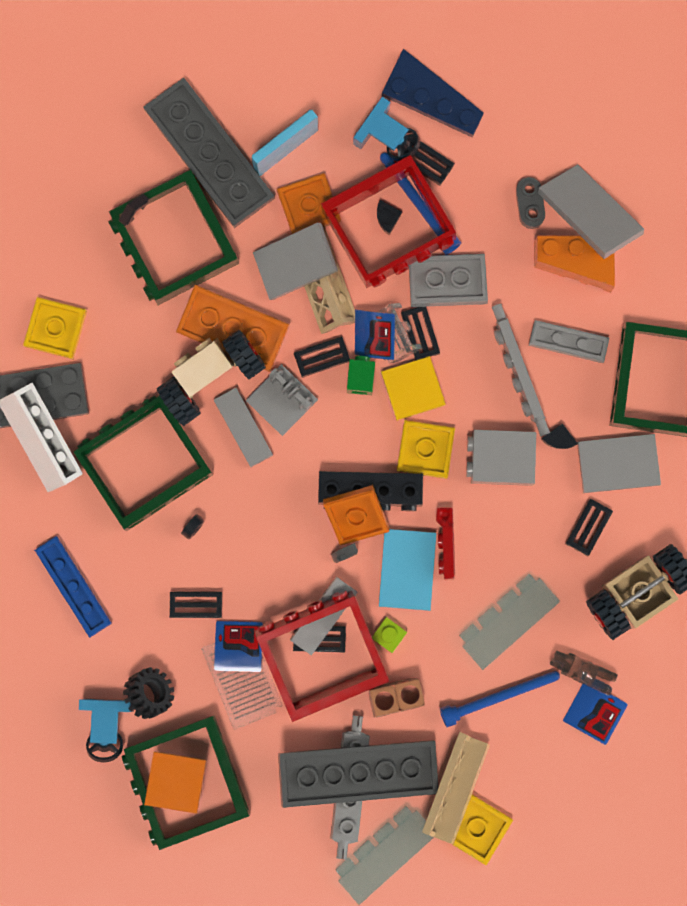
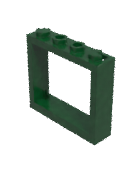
(196, 278)
(622, 380)
(110, 432)
(139, 786)

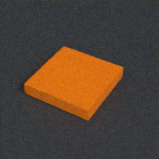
(303, 202)
(356, 515)
(175, 782)

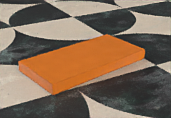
(218, 317)

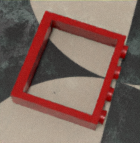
(373, 185)
(337, 692)

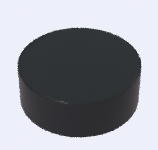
(193, 526)

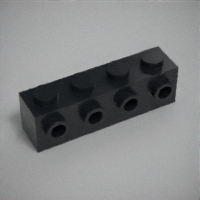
(392, 489)

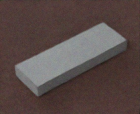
(569, 341)
(243, 427)
(311, 635)

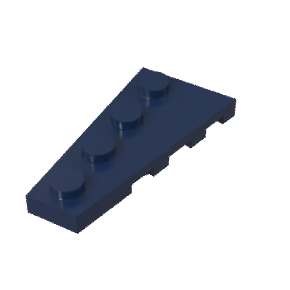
(426, 93)

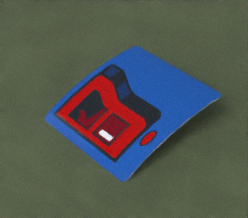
(374, 334)
(237, 646)
(595, 713)

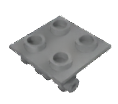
(282, 399)

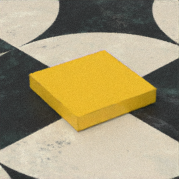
(55, 328)
(413, 388)
(425, 449)
(481, 830)

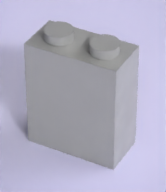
(502, 457)

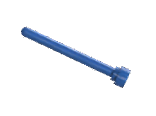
(419, 204)
(453, 713)

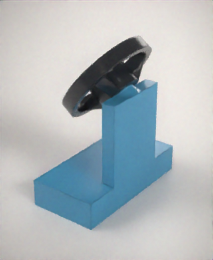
(387, 132)
(104, 726)

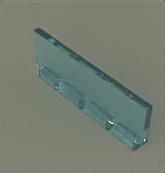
(514, 620)
(385, 859)

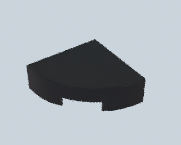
(132, 207)
(387, 216)
(559, 438)

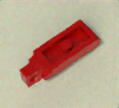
(446, 542)

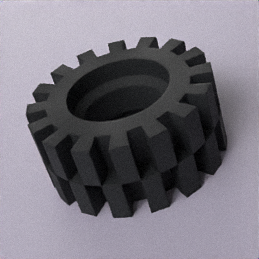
(138, 699)

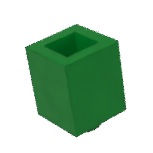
(360, 376)

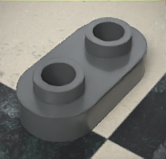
(530, 202)

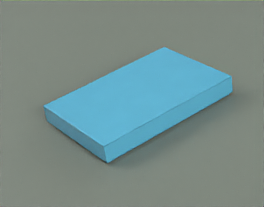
(285, 142)
(407, 570)

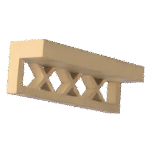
(335, 299)
(456, 788)

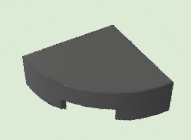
(344, 553)

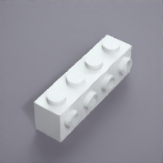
(40, 437)

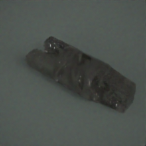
(573, 667)

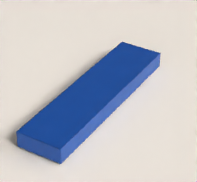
(73, 587)

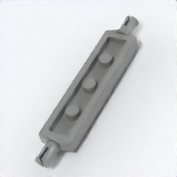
(522, 381)
(348, 814)

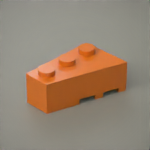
(574, 259)

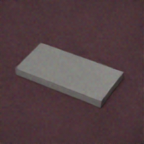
(591, 211)

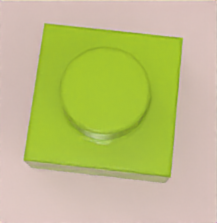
(389, 635)

